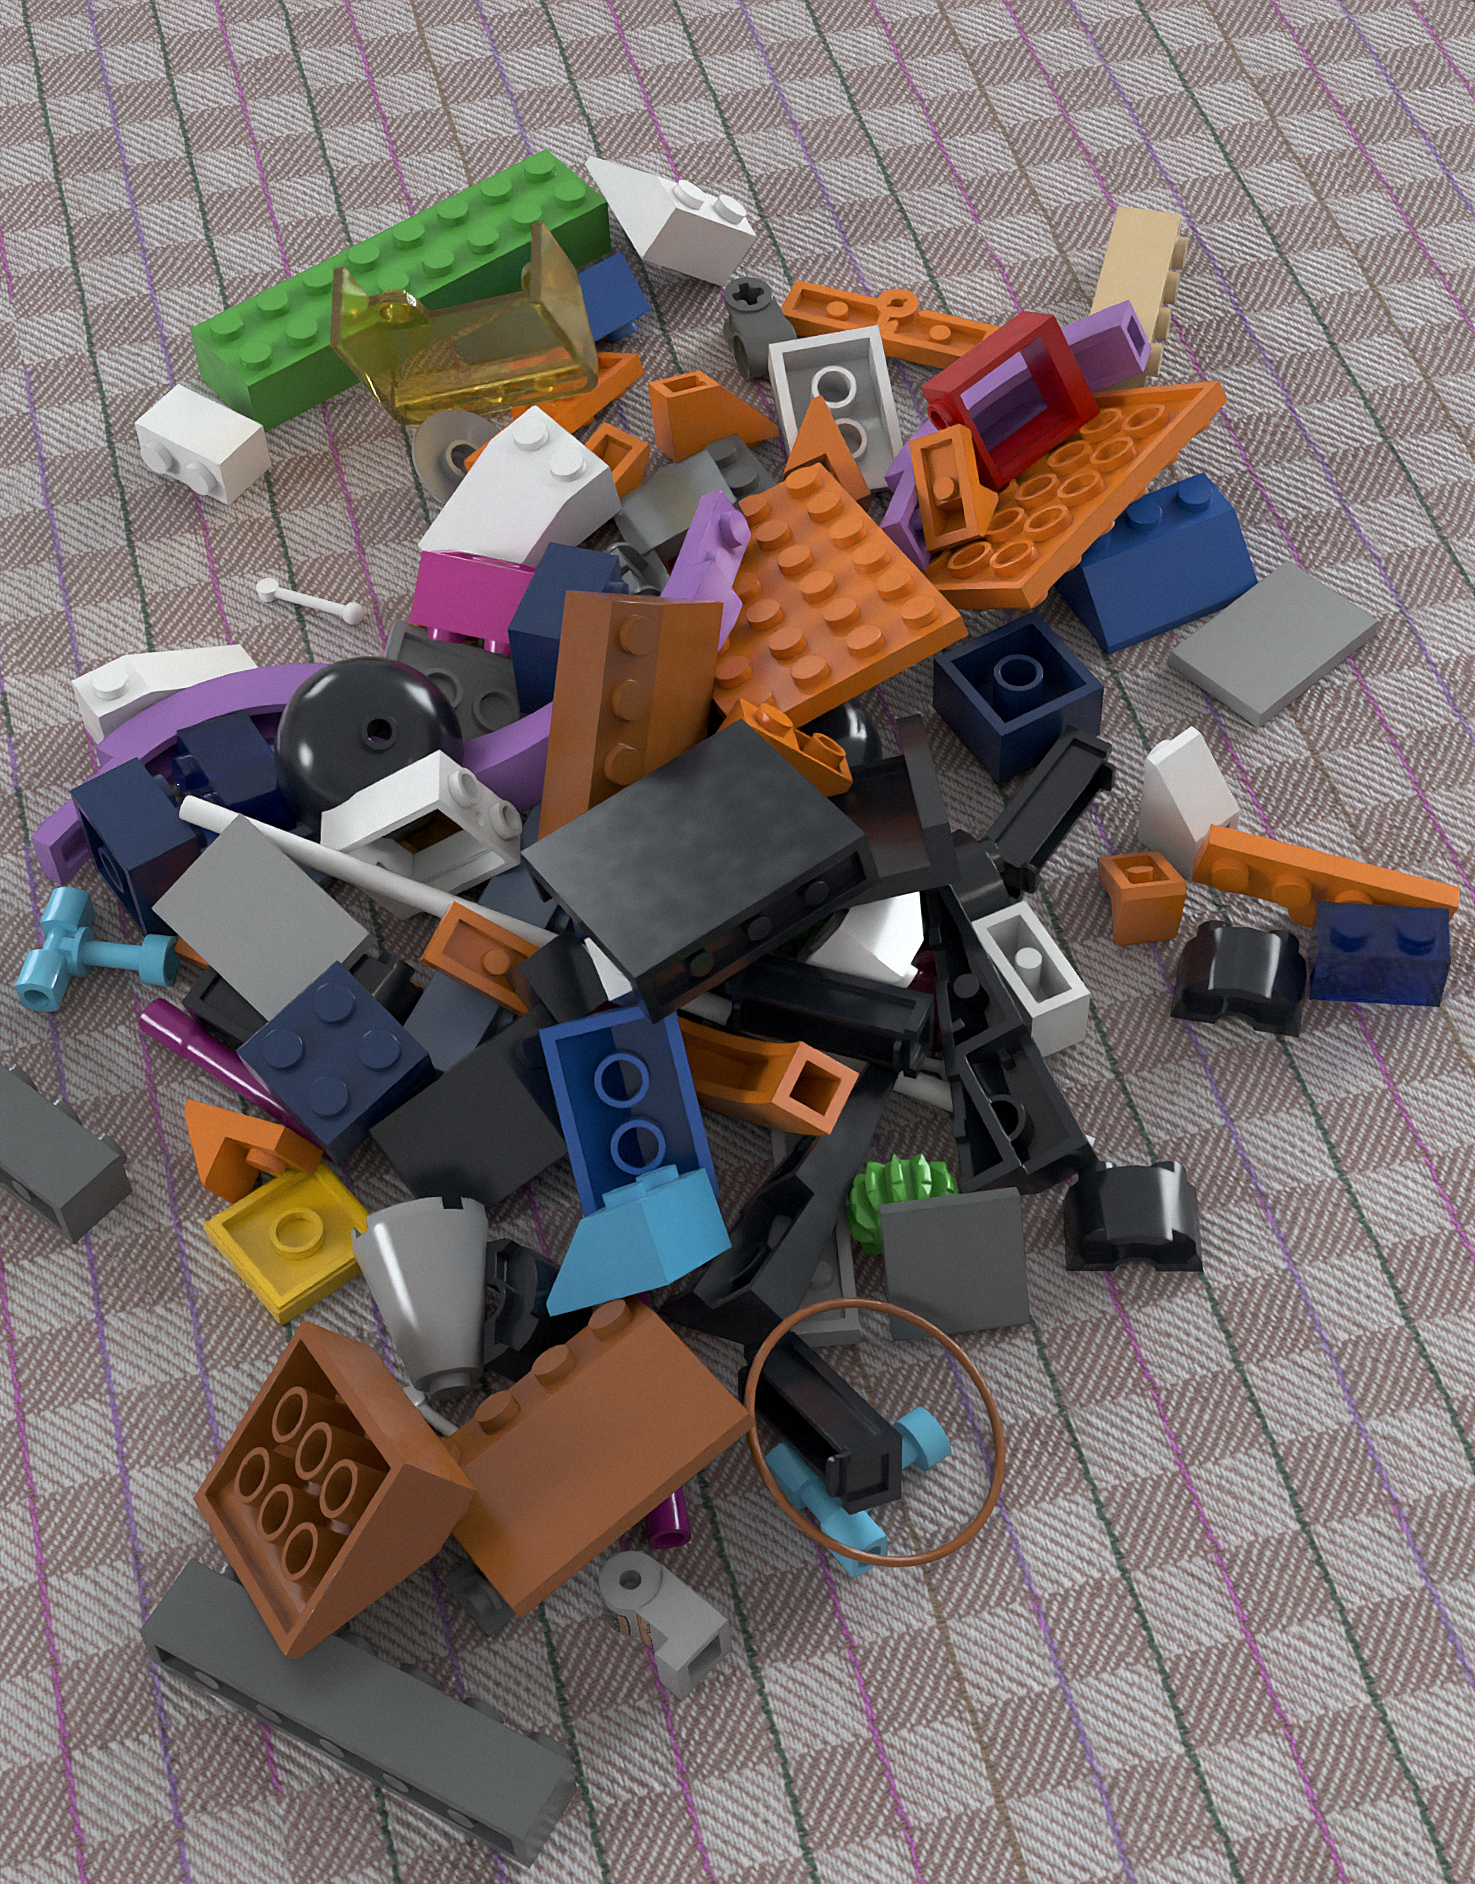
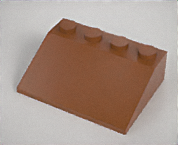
(625, 695)
(586, 1449)
(329, 1489)

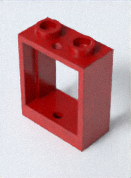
(1057, 379)

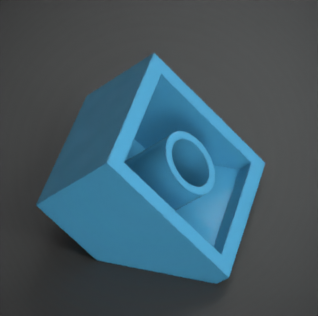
(641, 1240)

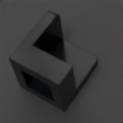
(560, 978)

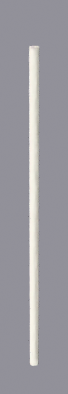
(437, 901)

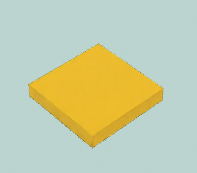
(292, 1239)

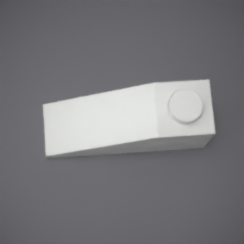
(137, 681)

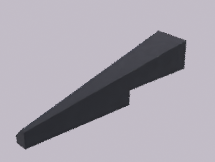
(1005, 1100)
(784, 1226)

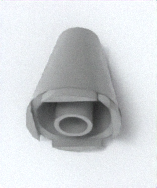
(430, 1288)

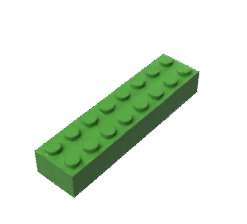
(274, 349)

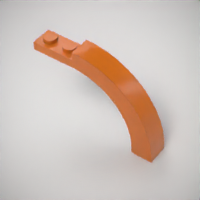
(744, 1078)

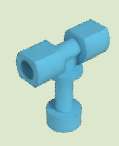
(73, 951)
(922, 1444)

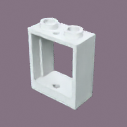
(452, 865)

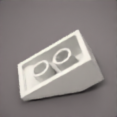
(675, 221)
(856, 386)
(524, 492)
(869, 940)

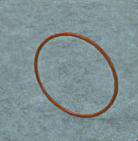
(792, 1512)

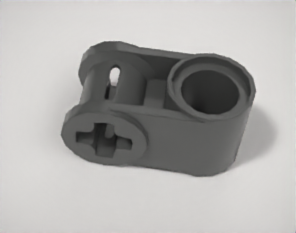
(753, 324)

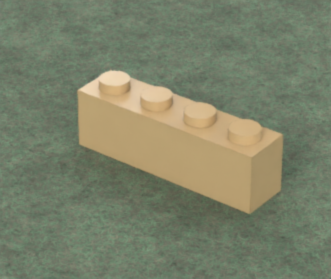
(1140, 269)

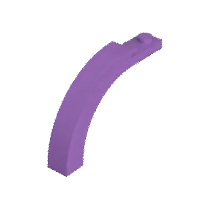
(1107, 350)
(153, 739)
(514, 757)

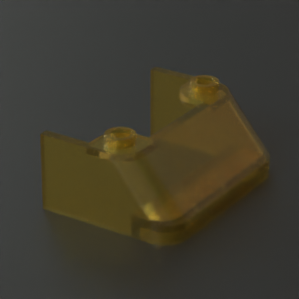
(470, 354)

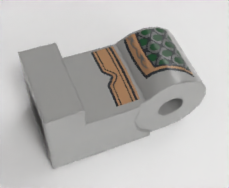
(667, 1615)

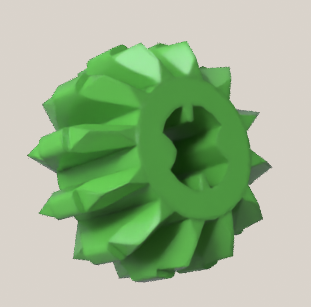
(890, 1184)

